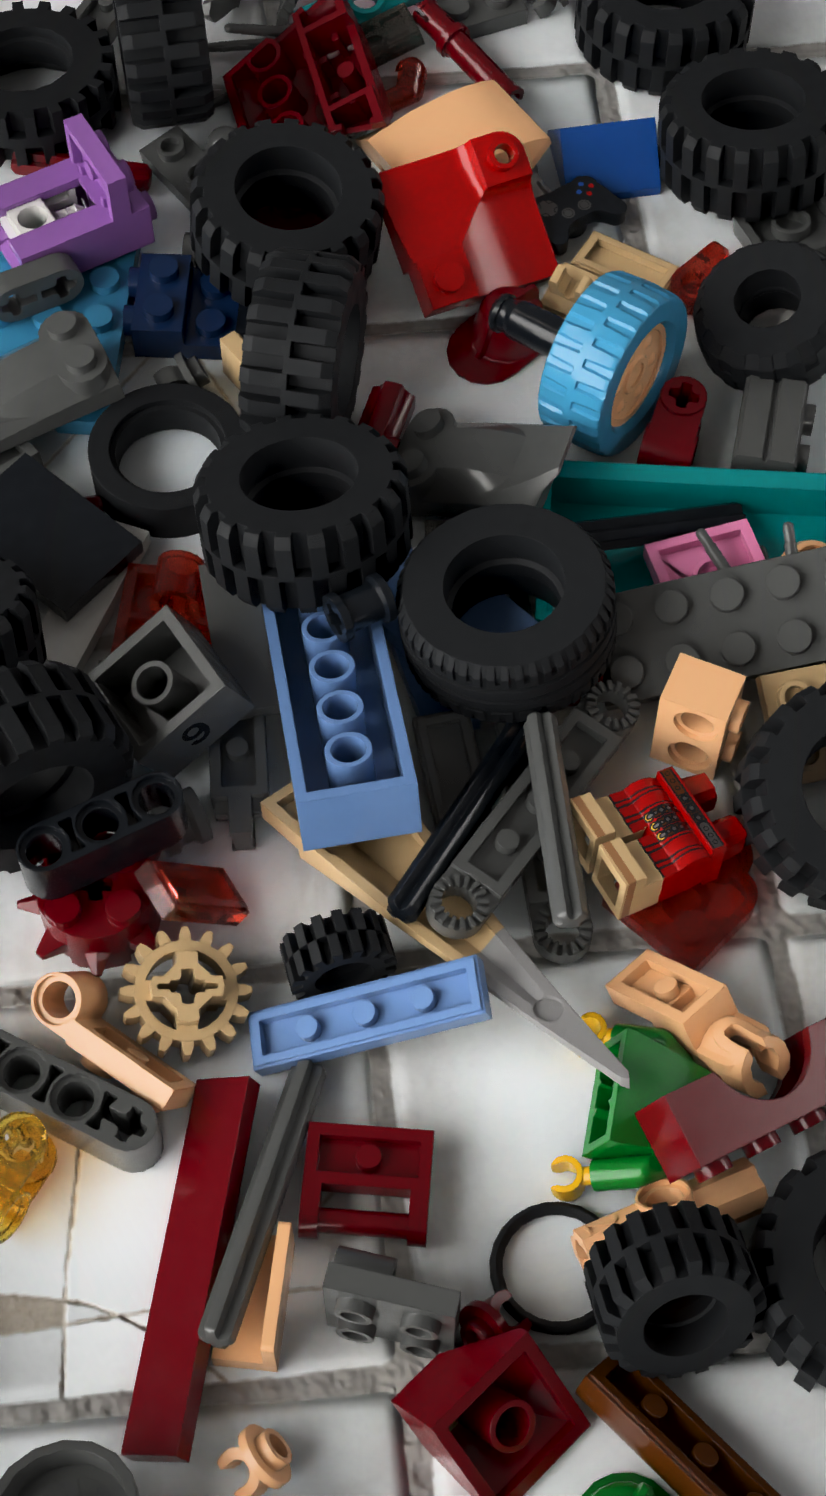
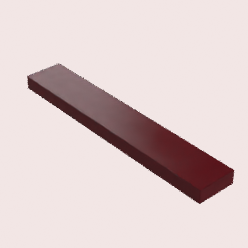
(194, 1245)

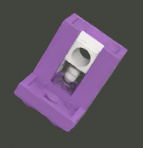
(76, 206)

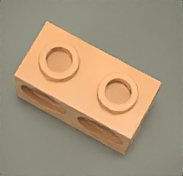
(699, 716)

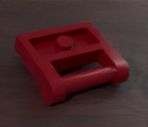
(366, 1163)

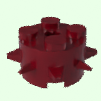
(98, 922)

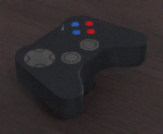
(574, 206)

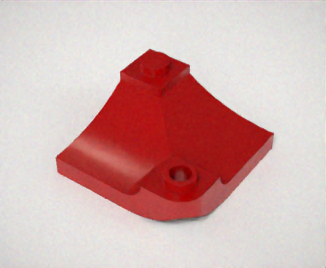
(467, 223)

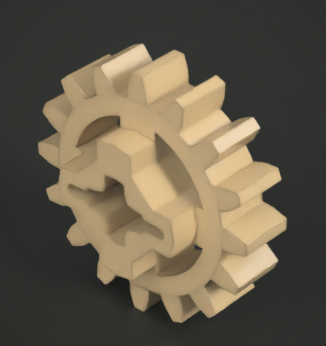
(161, 993)

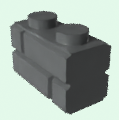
(772, 426)

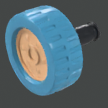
(602, 357)

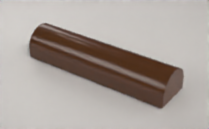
(668, 1434)

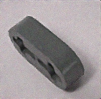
(36, 286)

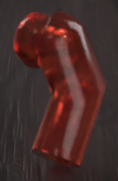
(409, 84)

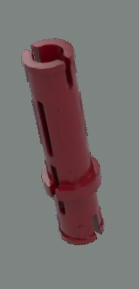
(455, 42)

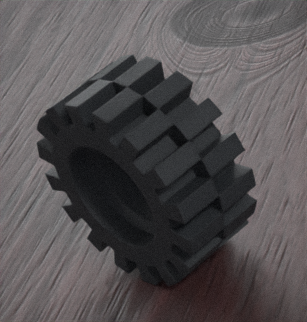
(337, 952)

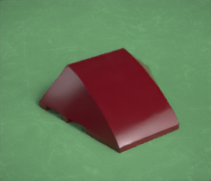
(308, 63)

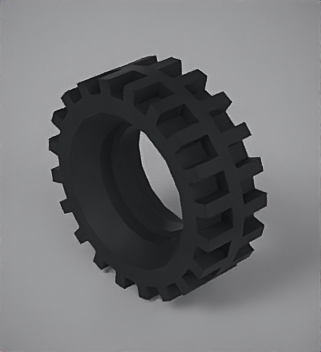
(57, 42)

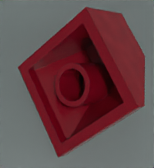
(492, 1413)

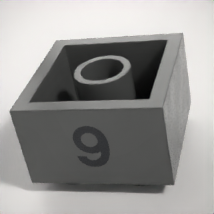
(170, 692)

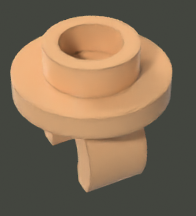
(265, 1456)

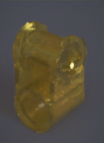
(22, 1172)

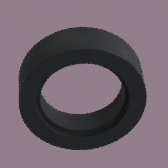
(140, 414)

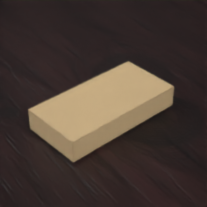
(604, 254)

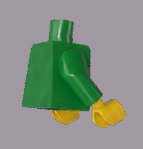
(613, 1135)

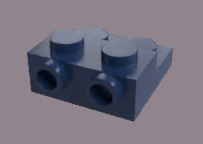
(176, 309)

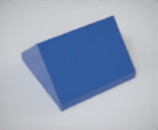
(614, 154)

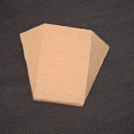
(453, 122)

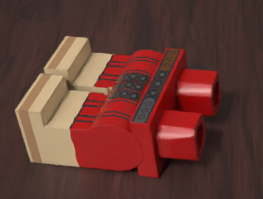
(653, 839)

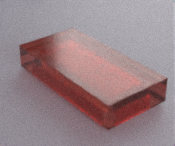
(192, 893)

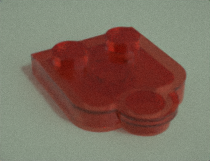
(701, 919)

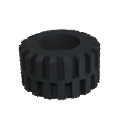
(674, 1290)

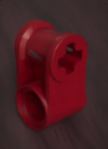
(675, 424)

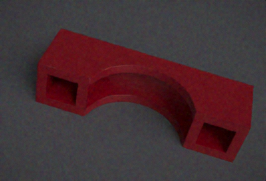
(708, 1119)

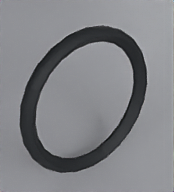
(496, 1266)

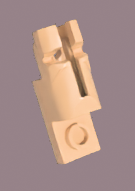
(701, 1019)

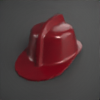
(485, 355)

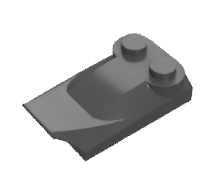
(54, 379)
(479, 464)

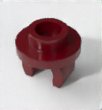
(483, 1319)

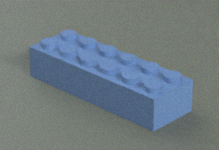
(342, 731)

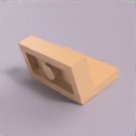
(263, 1323)

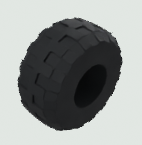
(756, 281)

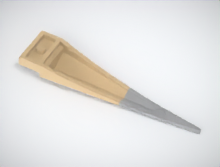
(372, 872)

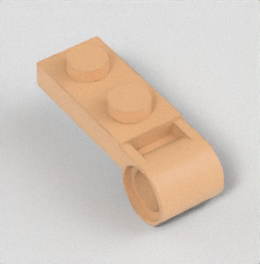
(104, 1047)

